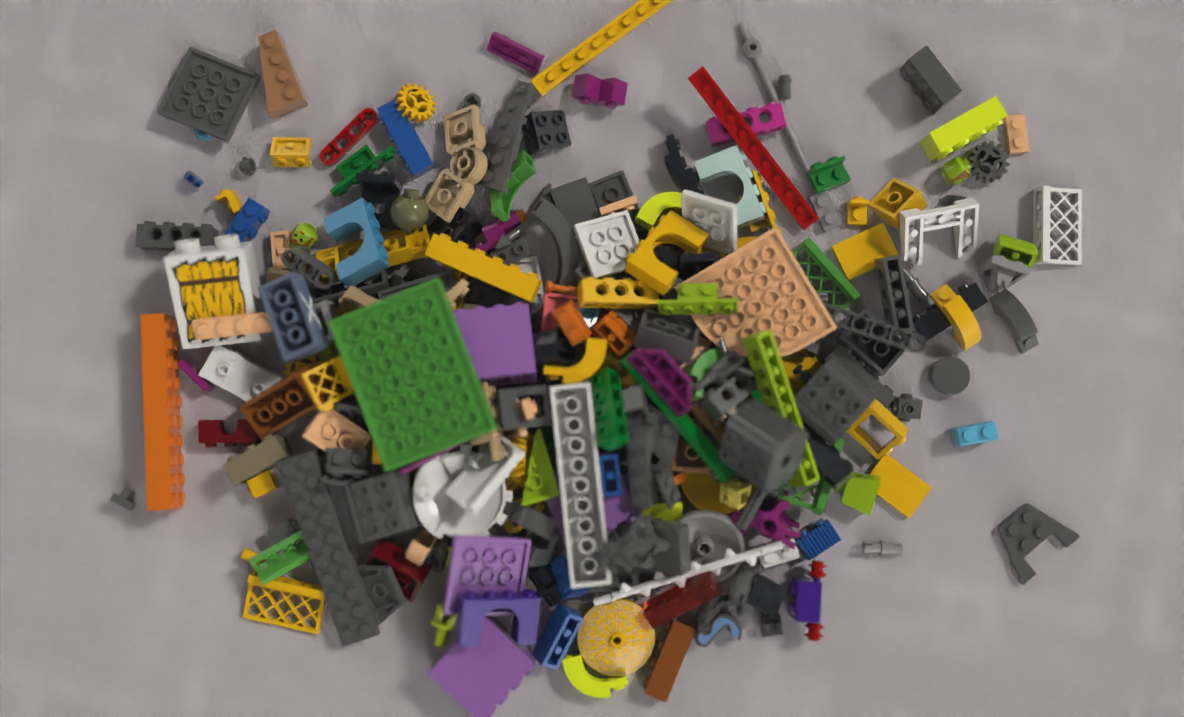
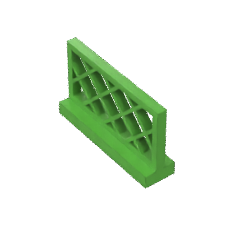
(830, 270)
(819, 497)

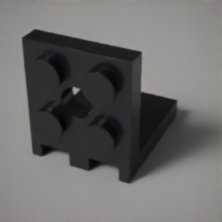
(380, 190)
(692, 263)

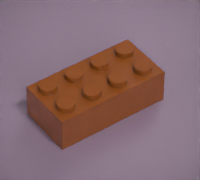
(280, 403)

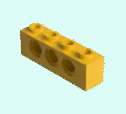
(591, 299)

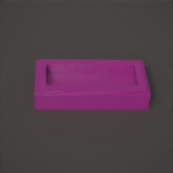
(193, 373)

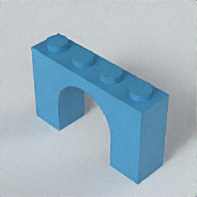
(372, 255)

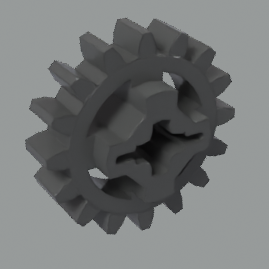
(988, 153)

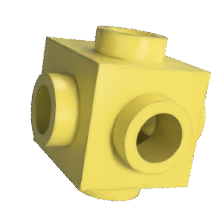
(735, 493)

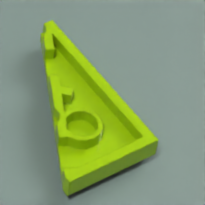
(540, 478)

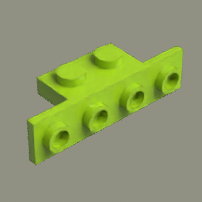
(697, 299)

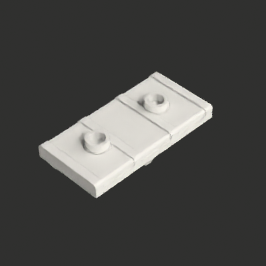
(237, 373)
(483, 477)

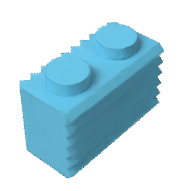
(974, 433)

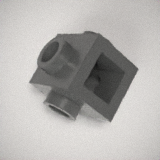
(906, 407)

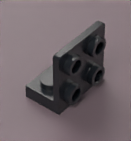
(462, 227)

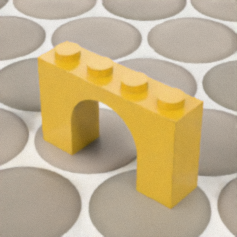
(670, 230)

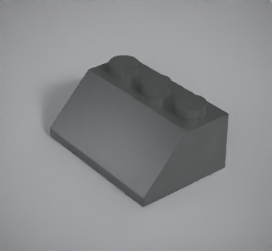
(667, 334)

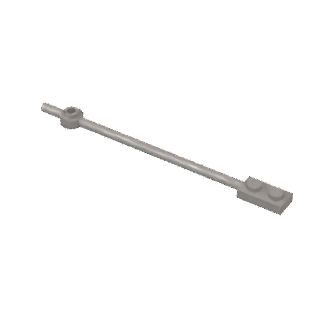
(820, 202)

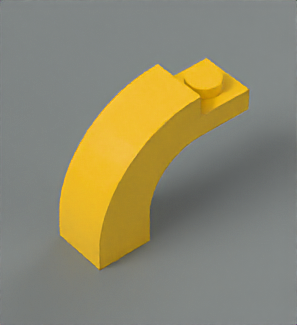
(964, 324)
(585, 369)

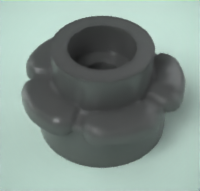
(247, 166)

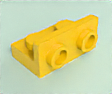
(290, 152)

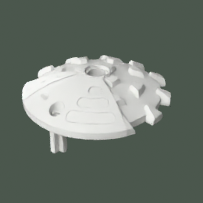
(443, 514)

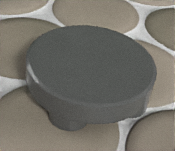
(950, 375)

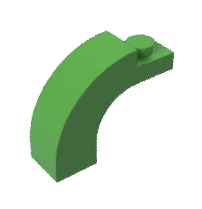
(699, 368)

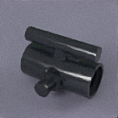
(546, 584)

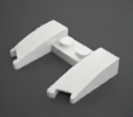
(961, 215)

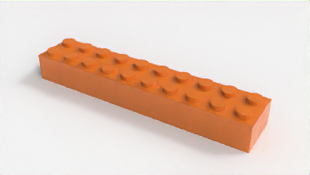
(162, 412)

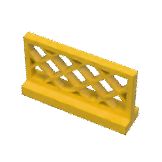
(291, 586)

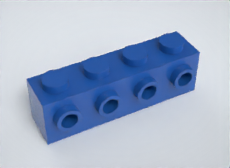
(248, 220)

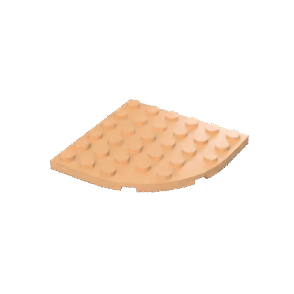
(769, 296)

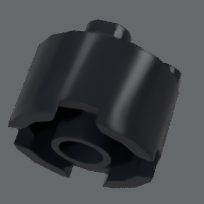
(552, 348)

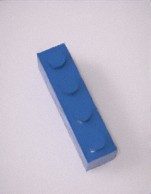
(406, 139)

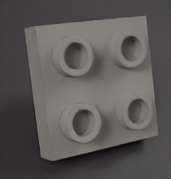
(1003, 272)

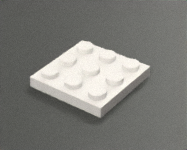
(714, 217)
(607, 243)

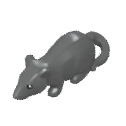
(441, 552)

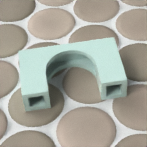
(732, 163)

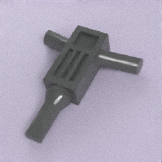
(724, 368)

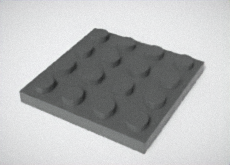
(209, 94)

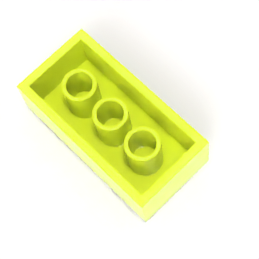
(964, 129)

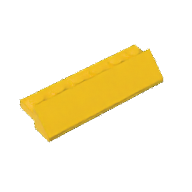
(400, 247)

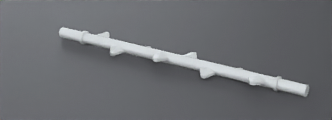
(696, 569)

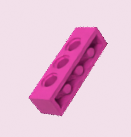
(772, 110)

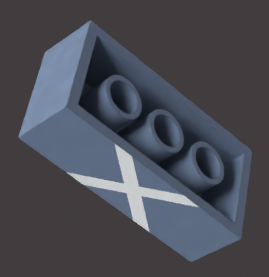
(293, 317)

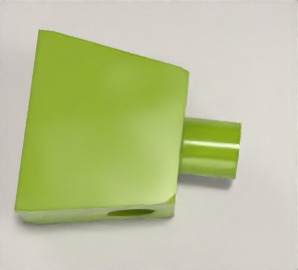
(860, 492)

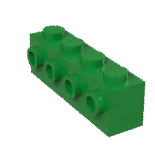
(608, 409)

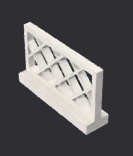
(1042, 225)

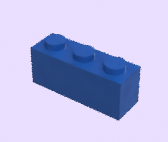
(557, 636)

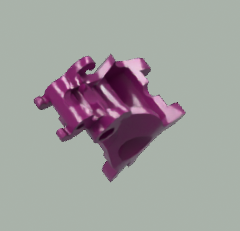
(772, 521)

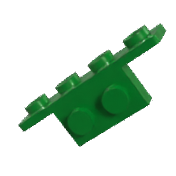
(361, 160)

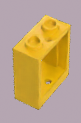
(888, 421)

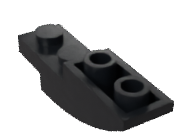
(676, 165)

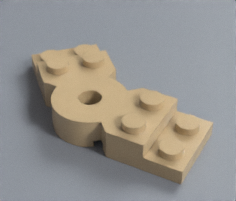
(468, 165)

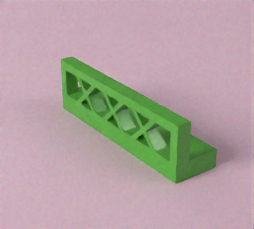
(281, 563)

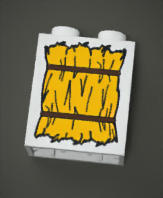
(213, 284)

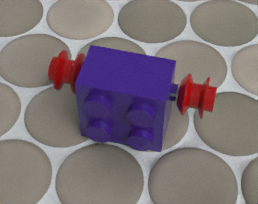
(806, 600)

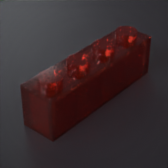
(681, 600)

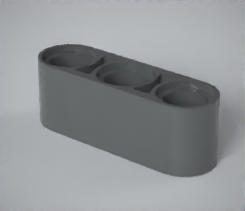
(299, 267)

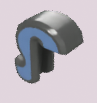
(717, 625)

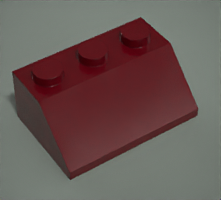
(409, 575)

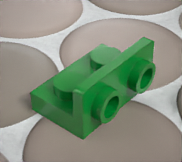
(828, 174)

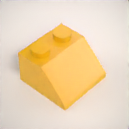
(894, 198)

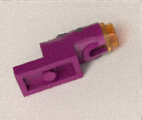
(496, 228)

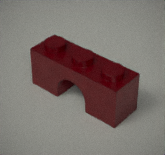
(213, 432)

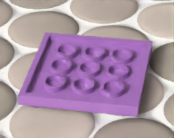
(485, 565)

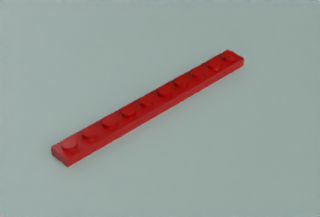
(753, 148)

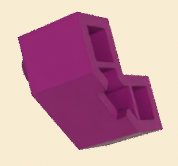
(597, 91)

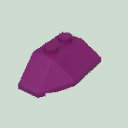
(664, 377)

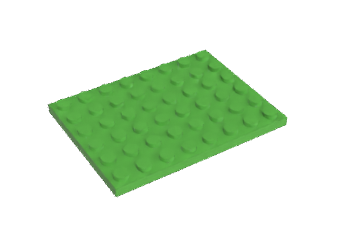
(412, 374)

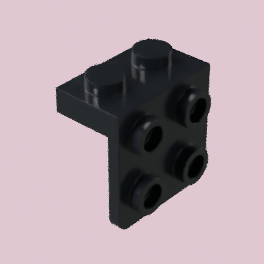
(545, 131)

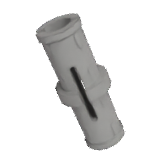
(882, 548)

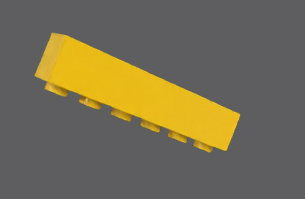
(483, 268)

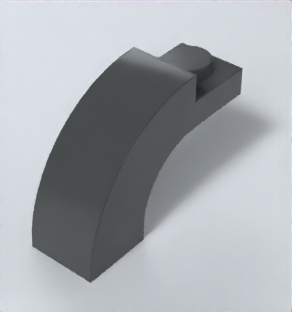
(1016, 318)

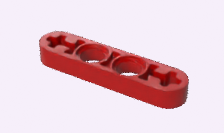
(351, 139)

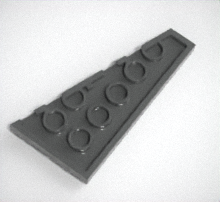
(506, 139)

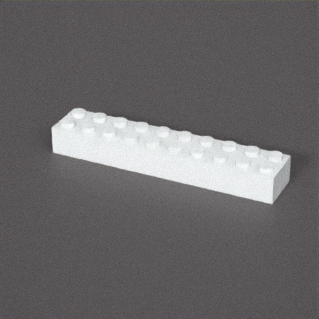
(579, 483)

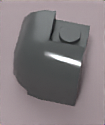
(542, 549)

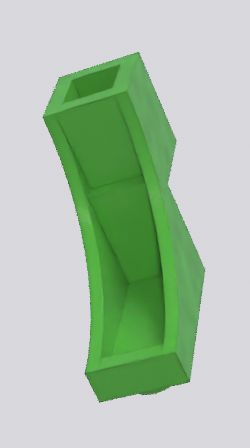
(522, 170)

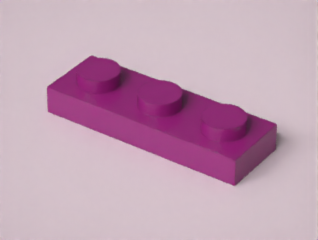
(515, 53)

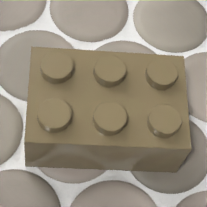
(257, 459)

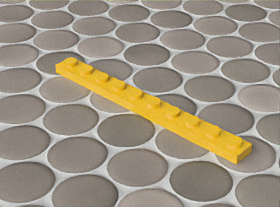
(596, 44)

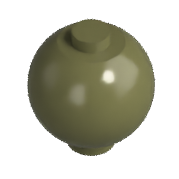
(409, 211)

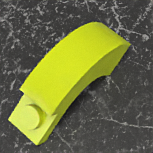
(656, 206)
(587, 683)

